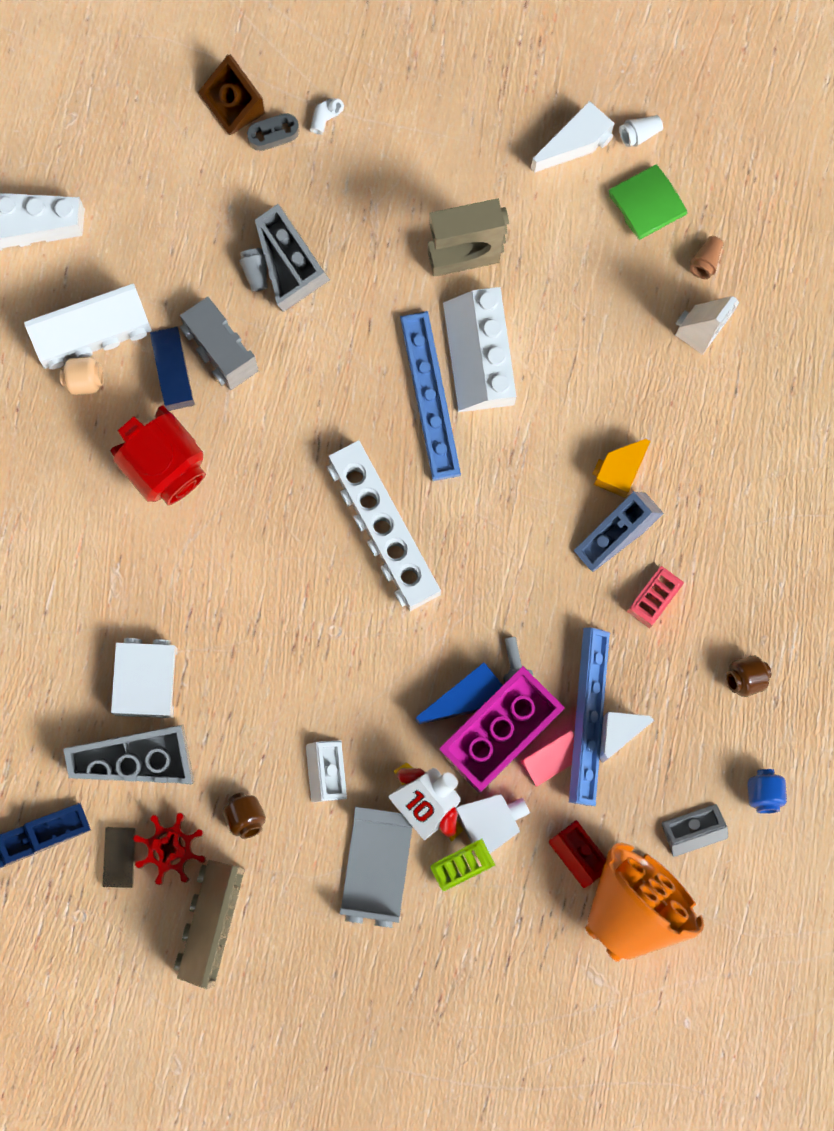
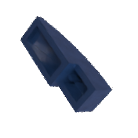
(172, 369)

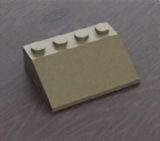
(210, 924)

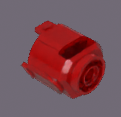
(159, 458)

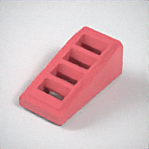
(642, 615)

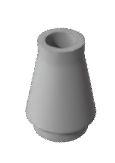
(255, 268)

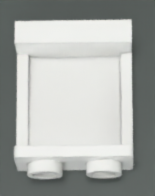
(143, 679)

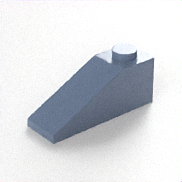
(619, 530)

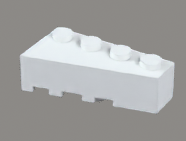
(38, 218)

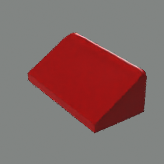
(579, 853)

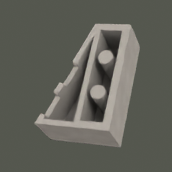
(289, 260)
(218, 344)

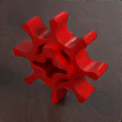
(156, 844)

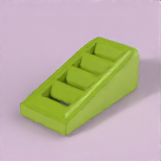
(447, 872)

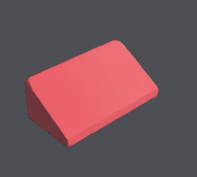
(550, 759)

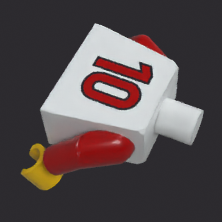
(428, 800)

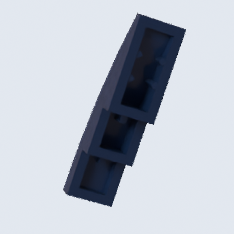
(42, 834)

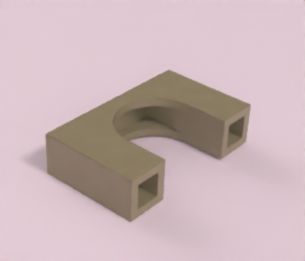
(467, 237)

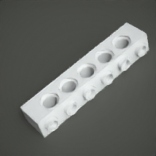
(355, 459)

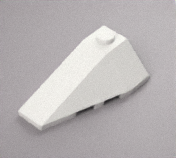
(705, 322)

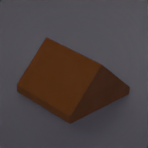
(232, 96)

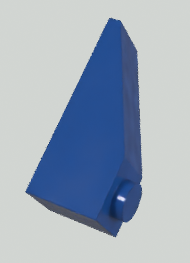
(464, 697)

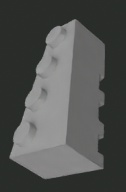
(143, 756)

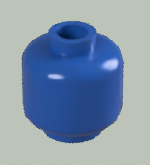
(767, 791)

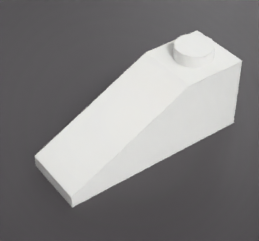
(577, 138)

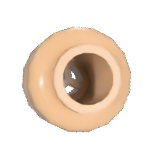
(82, 376)

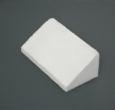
(326, 771)

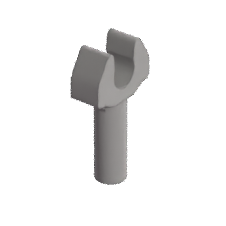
(514, 658)

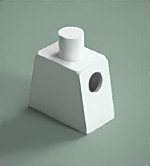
(492, 820)

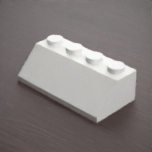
(88, 327)
(480, 350)

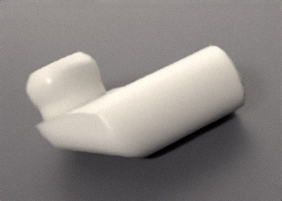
(324, 112)

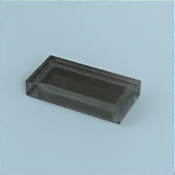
(119, 857)

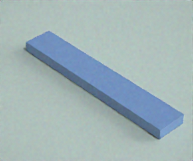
(430, 396)
(589, 717)

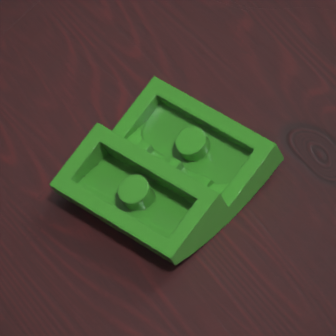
(648, 201)

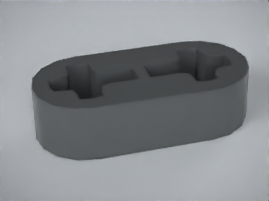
(273, 126)

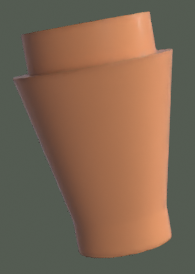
(706, 259)

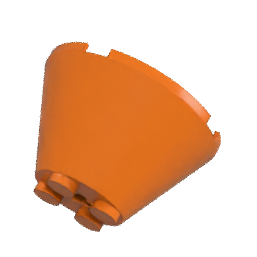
(640, 906)

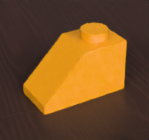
(620, 468)

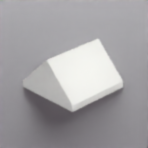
(619, 730)

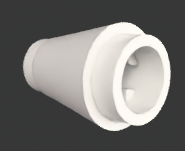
(639, 130)

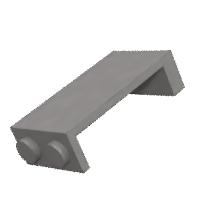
(376, 867)

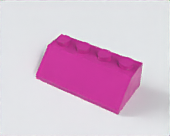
(501, 729)

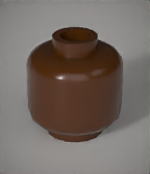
(748, 676)
(244, 815)

